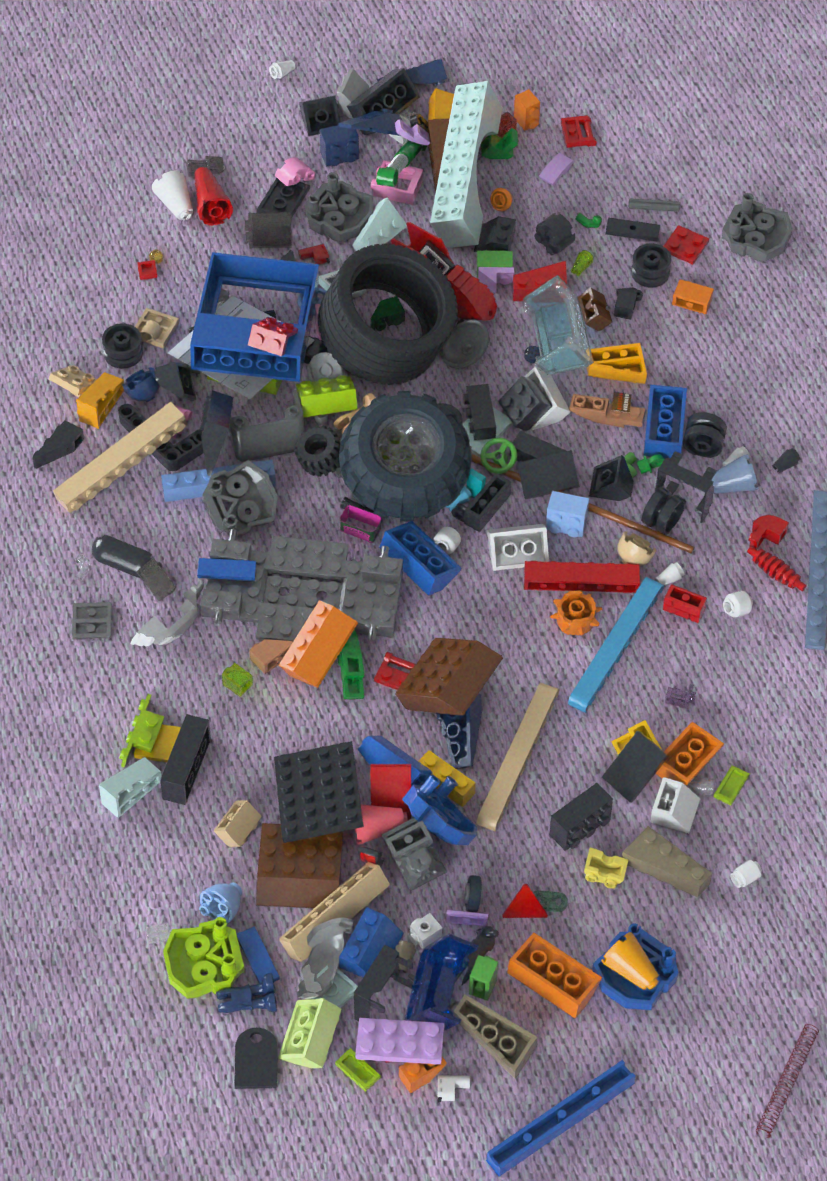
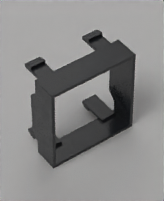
(684, 475)
(383, 967)

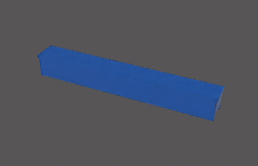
(560, 1118)

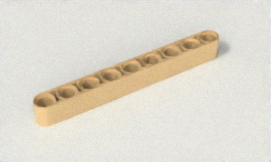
(515, 759)

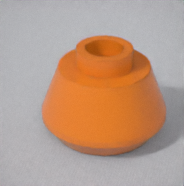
(501, 199)

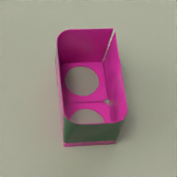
(363, 516)

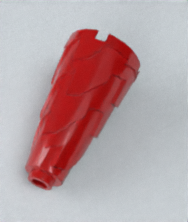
(211, 198)

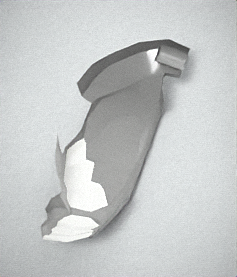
(158, 634)
(326, 946)

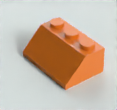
(689, 754)

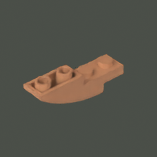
(599, 411)

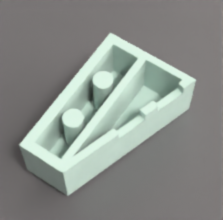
(381, 226)
(129, 786)

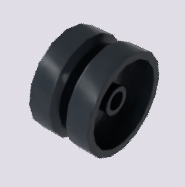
(651, 265)
(122, 345)
(704, 434)
(663, 510)

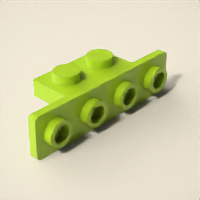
(145, 732)

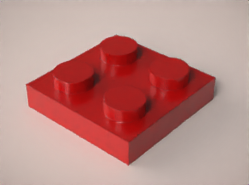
(686, 244)

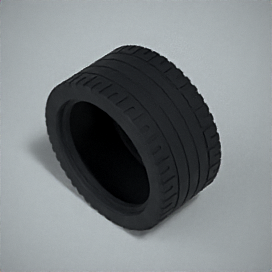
(405, 276)

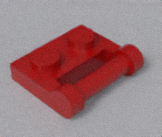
(573, 134)
(391, 676)

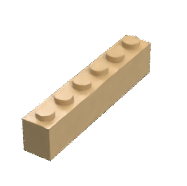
(343, 902)

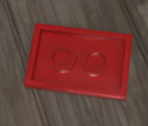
(390, 785)

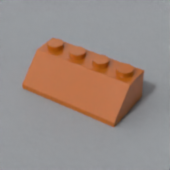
(318, 644)
(554, 975)

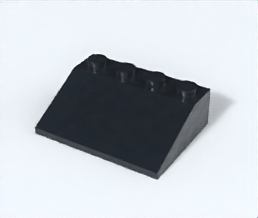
(215, 426)

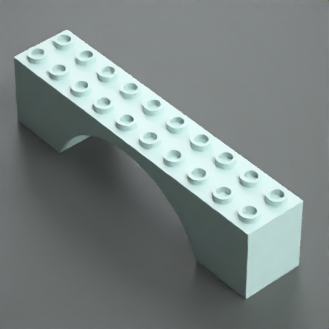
(456, 205)

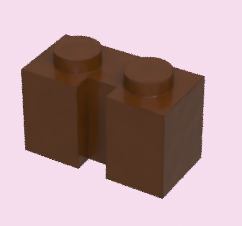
(594, 309)

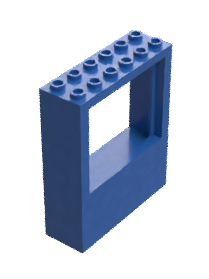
(222, 341)

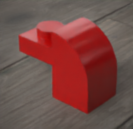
(768, 528)

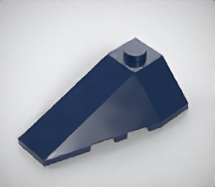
(427, 73)
(375, 122)
(462, 734)

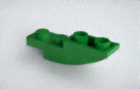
(352, 668)

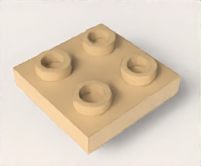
(156, 327)
(72, 379)

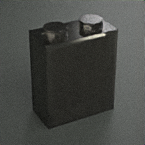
(269, 230)

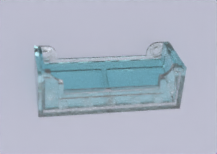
(558, 328)

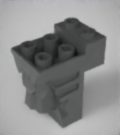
(414, 853)

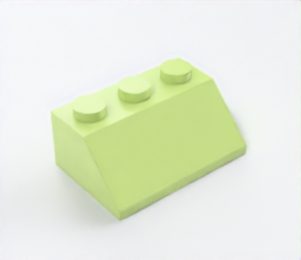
(310, 1033)

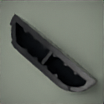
(120, 555)

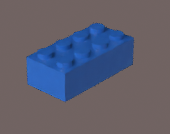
(665, 420)

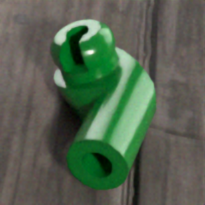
(589, 223)

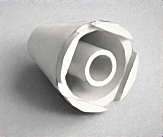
(174, 194)

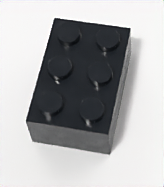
(581, 817)

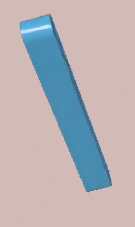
(613, 646)

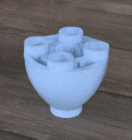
(221, 901)

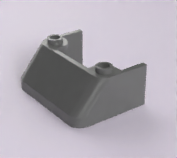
(267, 438)

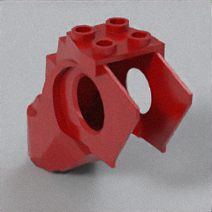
(472, 296)

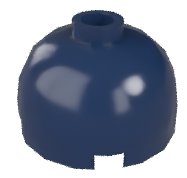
(142, 385)

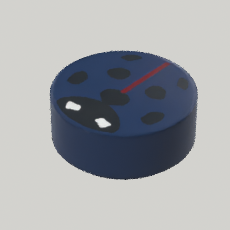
(531, 353)

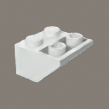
(674, 806)

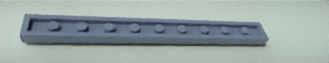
(817, 575)

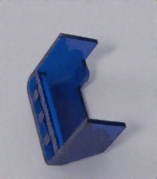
(436, 980)

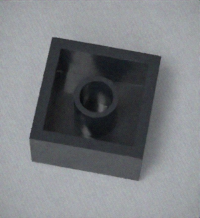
(524, 403)

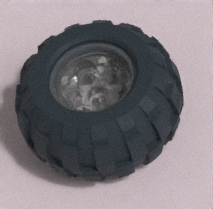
(405, 493)

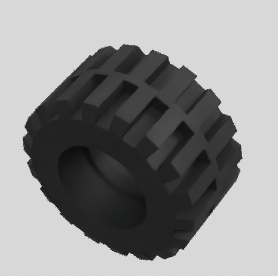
(310, 443)

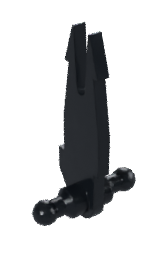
(486, 941)

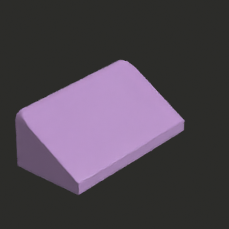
(466, 917)

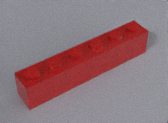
(581, 576)

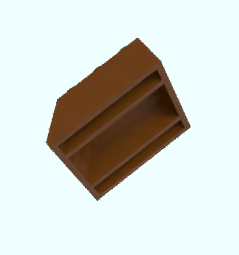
(448, 676)
(297, 871)

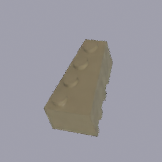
(661, 859)
(497, 1035)

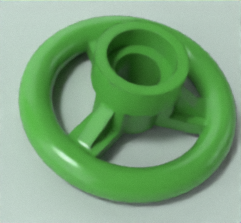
(503, 460)

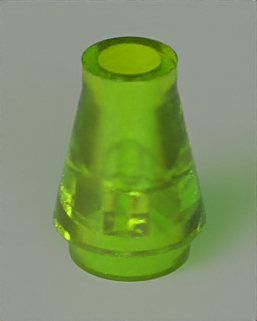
(582, 262)

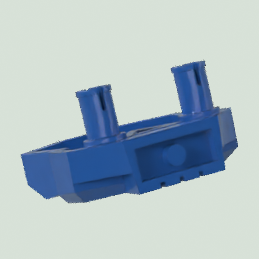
(439, 812)
(626, 992)

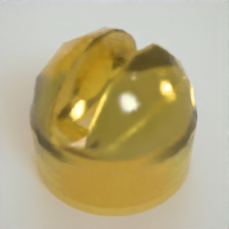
(158, 256)

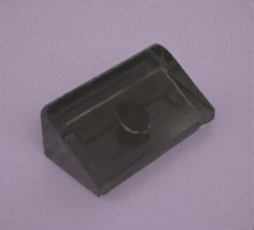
(156, 579)

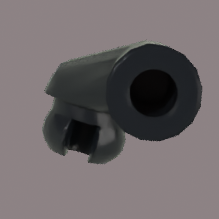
(633, 290)

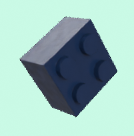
(339, 145)

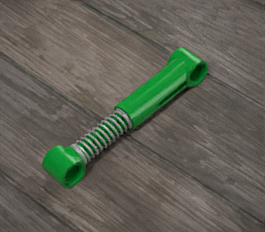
(389, 175)

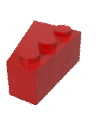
(528, 281)

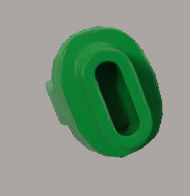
(647, 464)

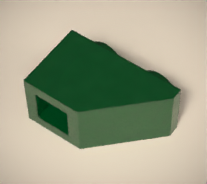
(390, 310)

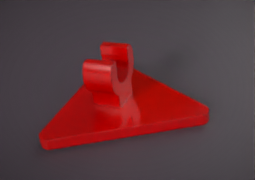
(525, 905)

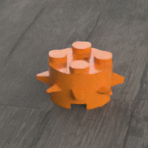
(576, 613)

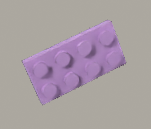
(400, 1041)

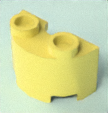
(605, 868)

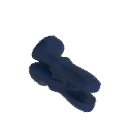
(243, 997)

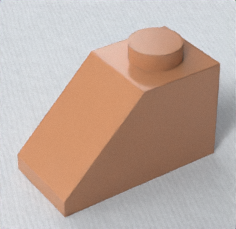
(269, 653)

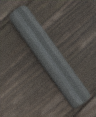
(659, 205)

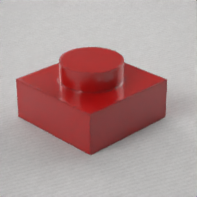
(147, 270)

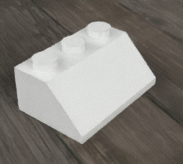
(549, 388)
(515, 545)

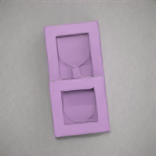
(414, 134)
(556, 167)

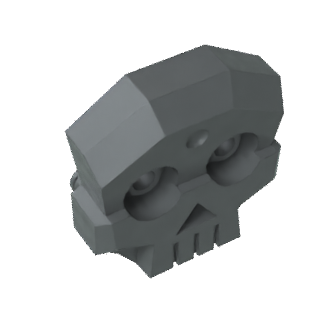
(339, 203)
(757, 230)
(254, 494)

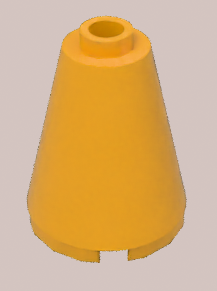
(631, 962)

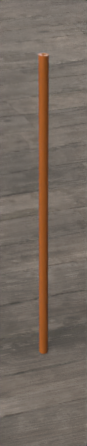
(607, 514)

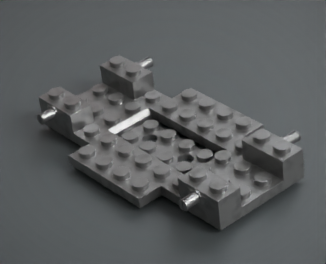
(367, 592)

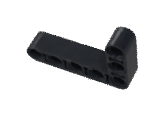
(169, 455)

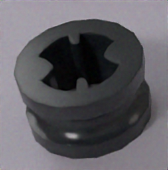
(458, 512)

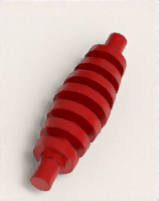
(776, 568)

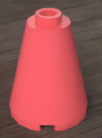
(378, 821)

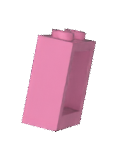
(409, 173)

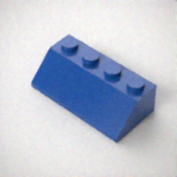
(421, 556)

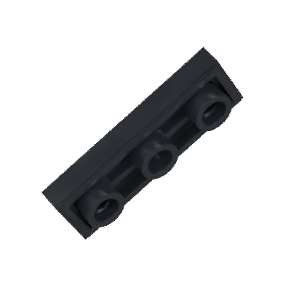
(632, 229)

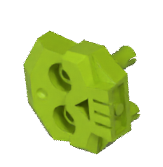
(186, 963)

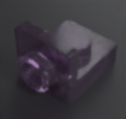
(680, 698)

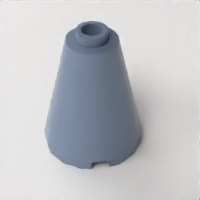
(735, 477)

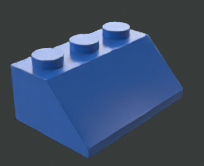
(367, 940)

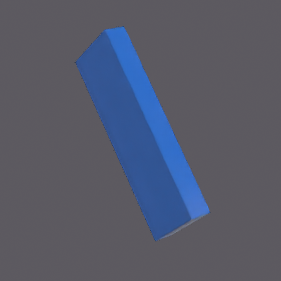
(226, 569)
(256, 954)

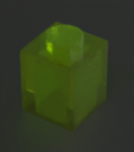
(237, 679)

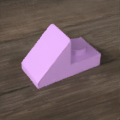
(492, 275)

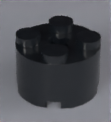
(554, 233)

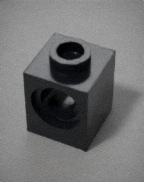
(625, 304)

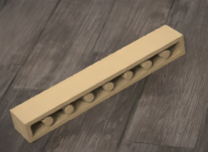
(120, 457)

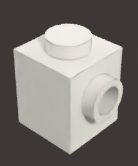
(425, 931)

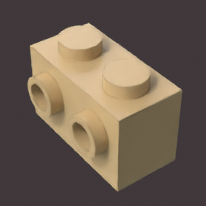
(237, 823)

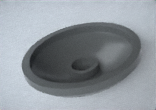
(465, 344)

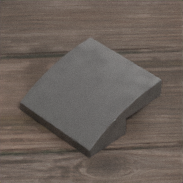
(92, 620)

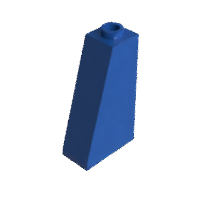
(381, 751)

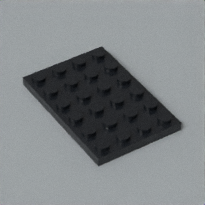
(318, 792)

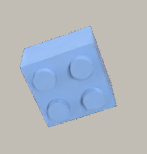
(567, 514)

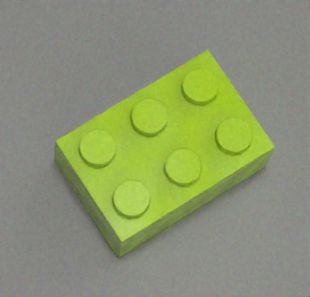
(327, 396)

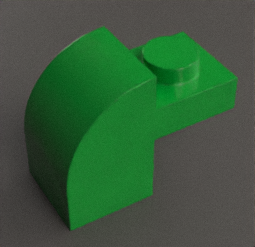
(500, 148)

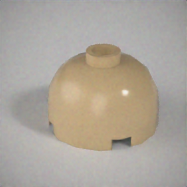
(635, 549)

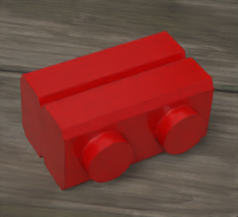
(684, 603)

